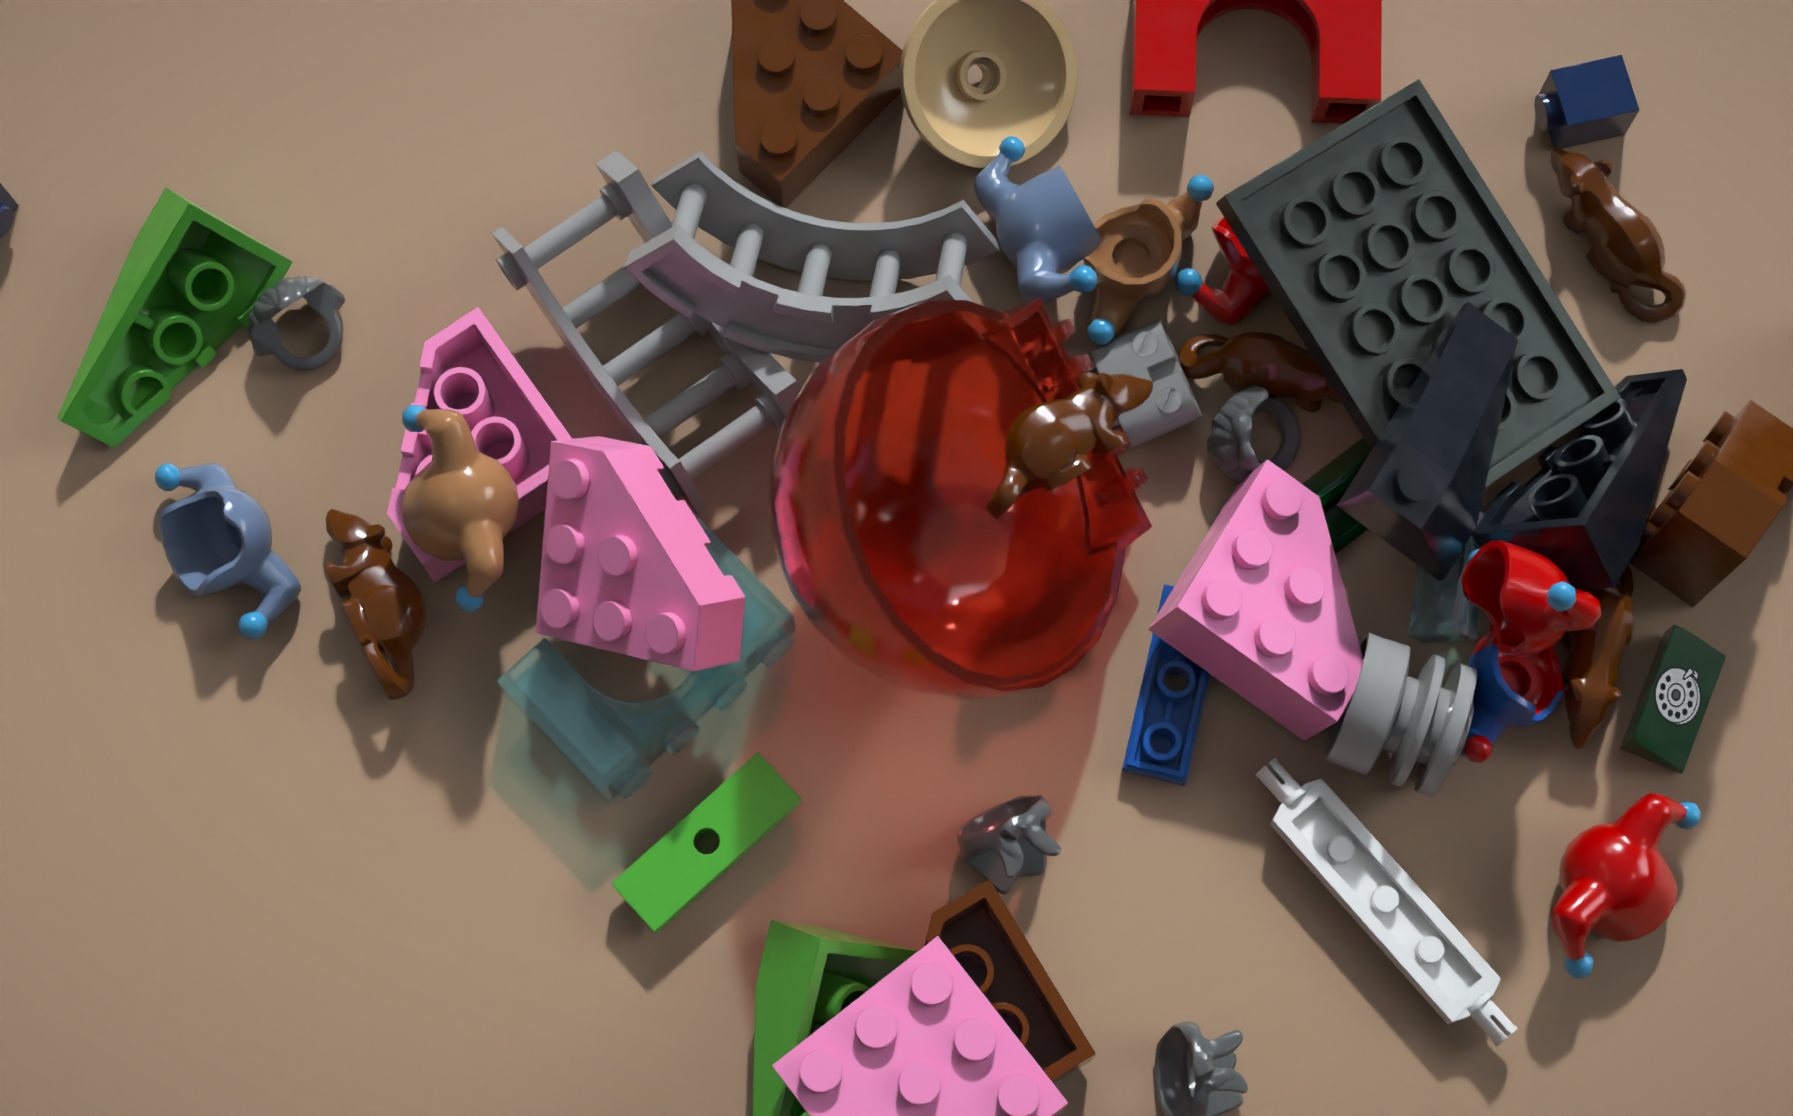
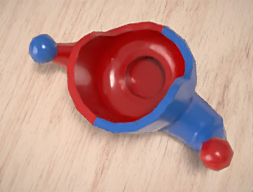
(1509, 693)

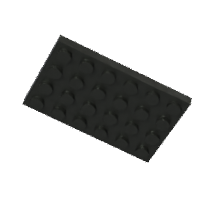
(1378, 249)

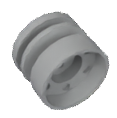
(1404, 716)

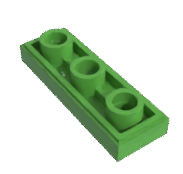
(737, 813)

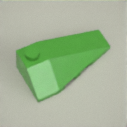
(170, 309)
(802, 985)

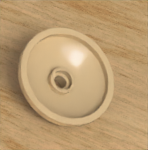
(1024, 83)

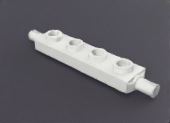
(1385, 902)

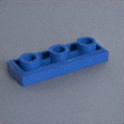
(1164, 719)

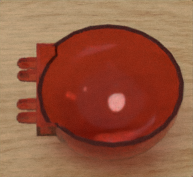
(888, 496)

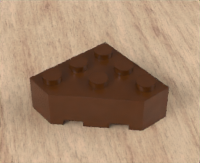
(804, 87)
(1719, 504)
(1010, 976)

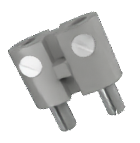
(1150, 356)

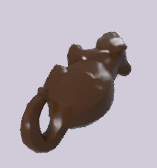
(1621, 238)
(1260, 361)
(1053, 438)
(383, 603)
(1594, 660)

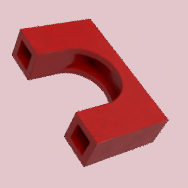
(1339, 33)

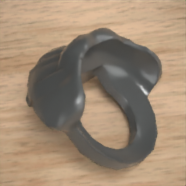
(319, 295)
(1232, 430)

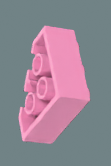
(510, 421)
(631, 562)
(1269, 605)
(919, 1048)

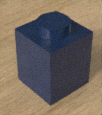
(1586, 102)

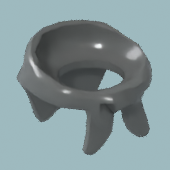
(1009, 841)
(1197, 1073)

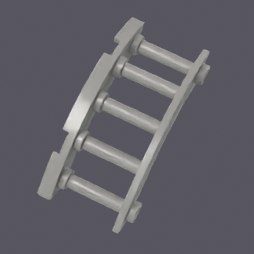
(783, 320)
(742, 365)

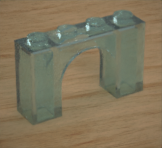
(619, 740)

